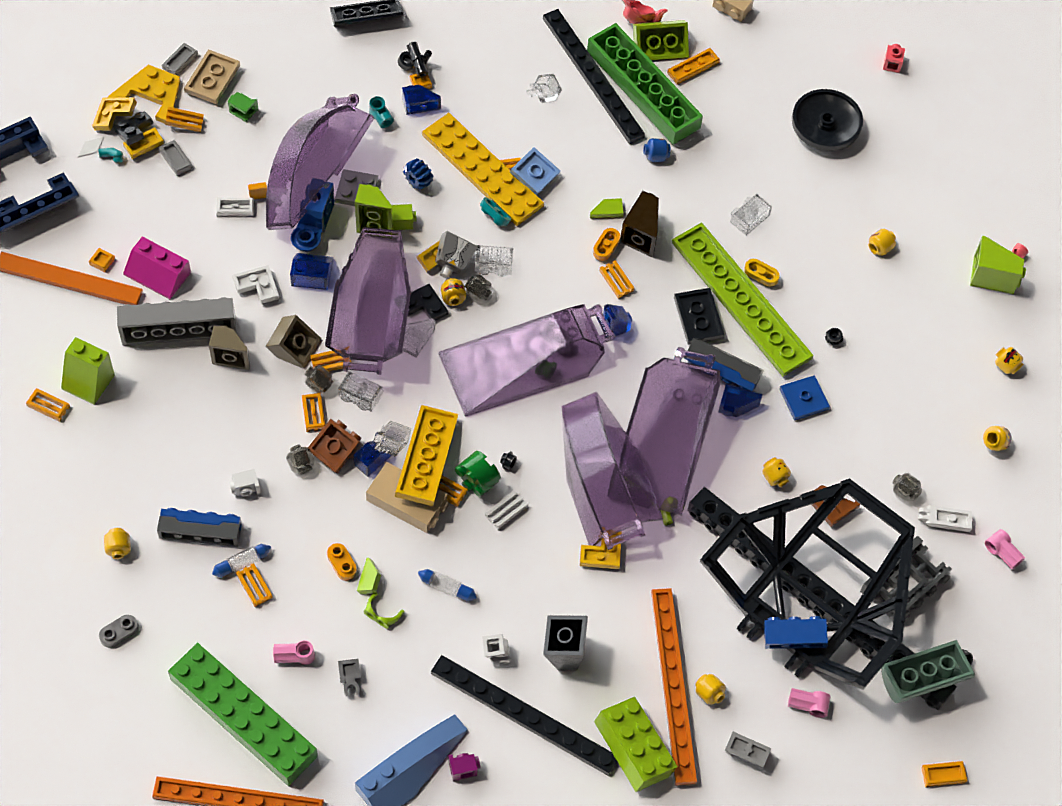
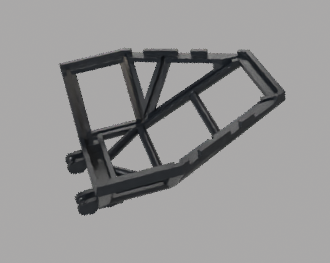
(778, 556)

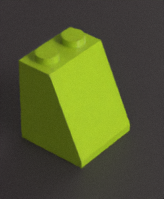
(996, 267)
(86, 371)

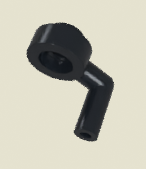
(405, 56)

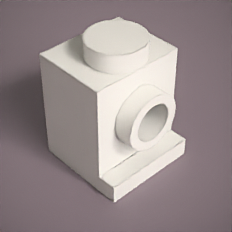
(245, 483)
(495, 646)

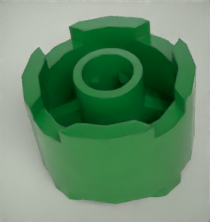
(477, 473)

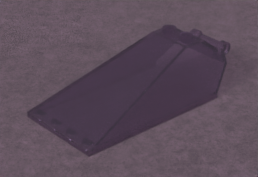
(526, 358)
(672, 423)

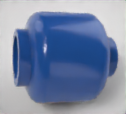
(657, 150)

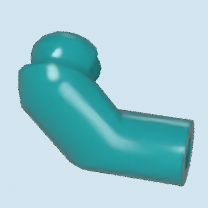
(111, 152)

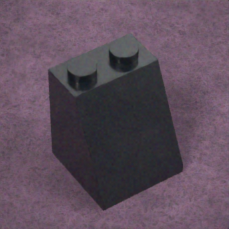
(565, 641)

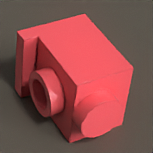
(895, 55)

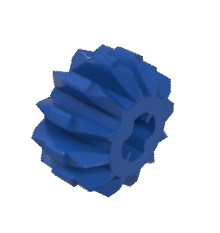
(418, 174)

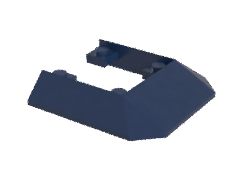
(17, 138)

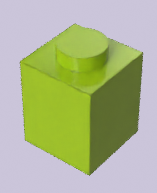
(403, 217)

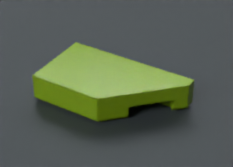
(608, 208)
(369, 578)

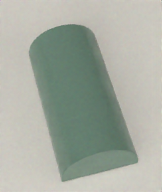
(926, 671)

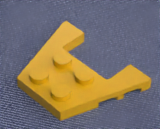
(152, 85)

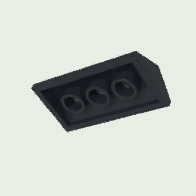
(365, 11)

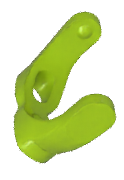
(384, 622)

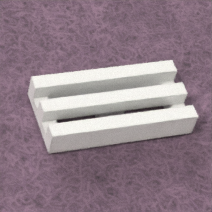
(235, 209)
(518, 499)

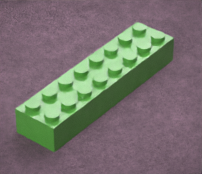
(644, 83)
(243, 714)

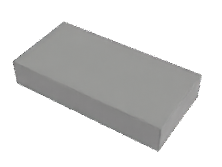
(180, 59)
(175, 157)

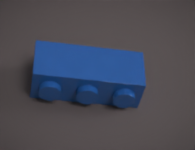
(795, 633)

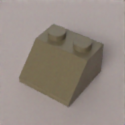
(293, 341)
(228, 348)

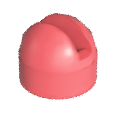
(1020, 250)

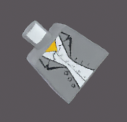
(453, 253)

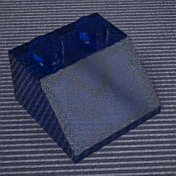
(311, 271)

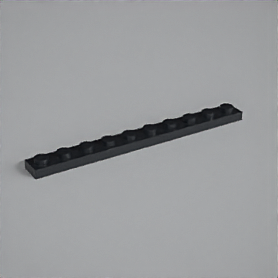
(594, 76)
(524, 715)

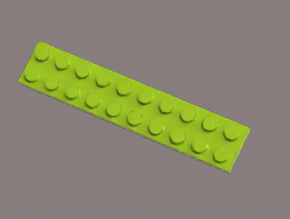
(742, 299)

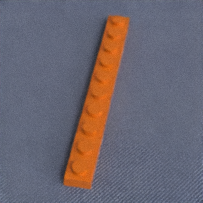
(673, 686)

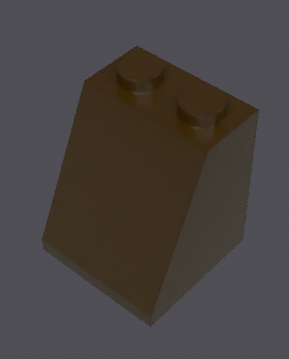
(641, 224)

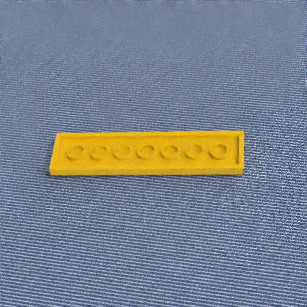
(482, 168)

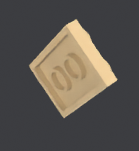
(212, 76)

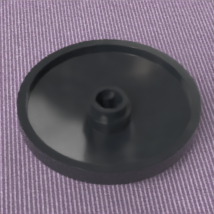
(827, 119)

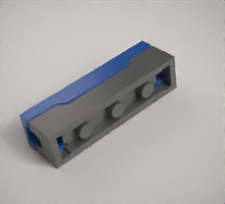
(731, 367)
(199, 527)

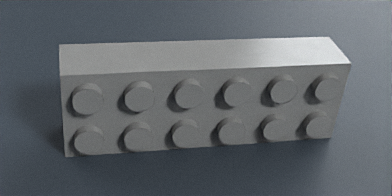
(174, 320)

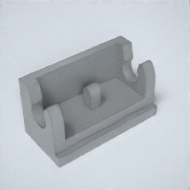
(748, 749)

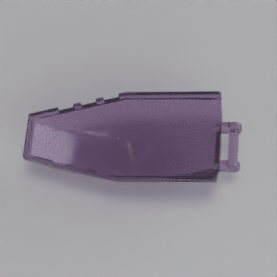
(310, 155)
(371, 302)
(605, 473)

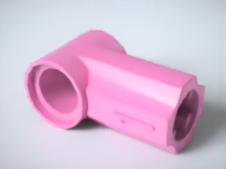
(1001, 545)
(291, 653)
(816, 702)

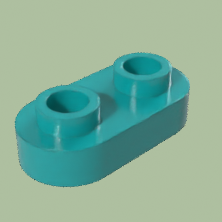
(491, 208)

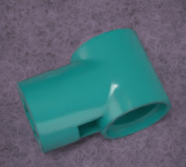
(381, 113)

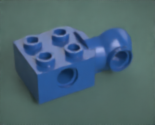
(314, 220)

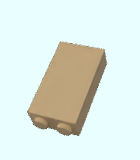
(419, 515)

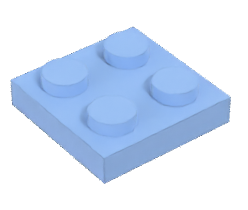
(535, 171)

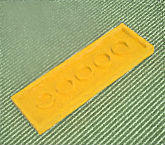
(426, 455)

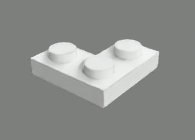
(258, 279)

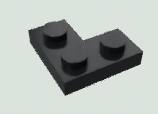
(130, 129)
(428, 300)

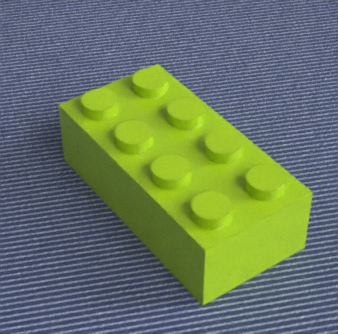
(635, 744)

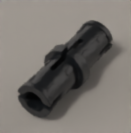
(417, 59)

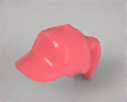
(637, 13)

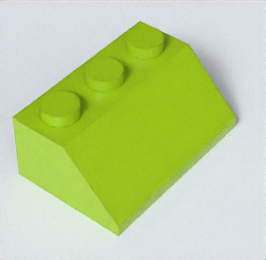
(662, 39)
(372, 209)

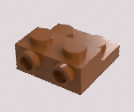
(335, 445)

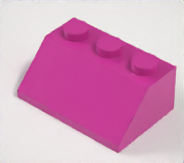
(156, 268)

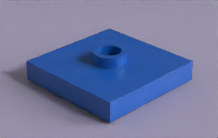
(804, 397)

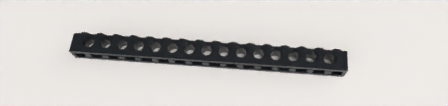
(743, 546)

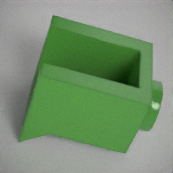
(242, 106)

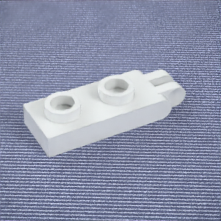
(946, 518)

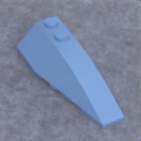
(406, 771)

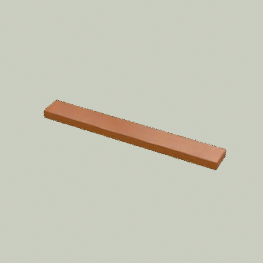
(69, 279)
(219, 795)

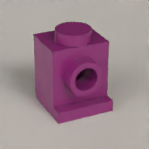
(463, 766)

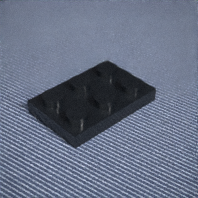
(699, 315)

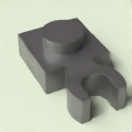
(349, 673)

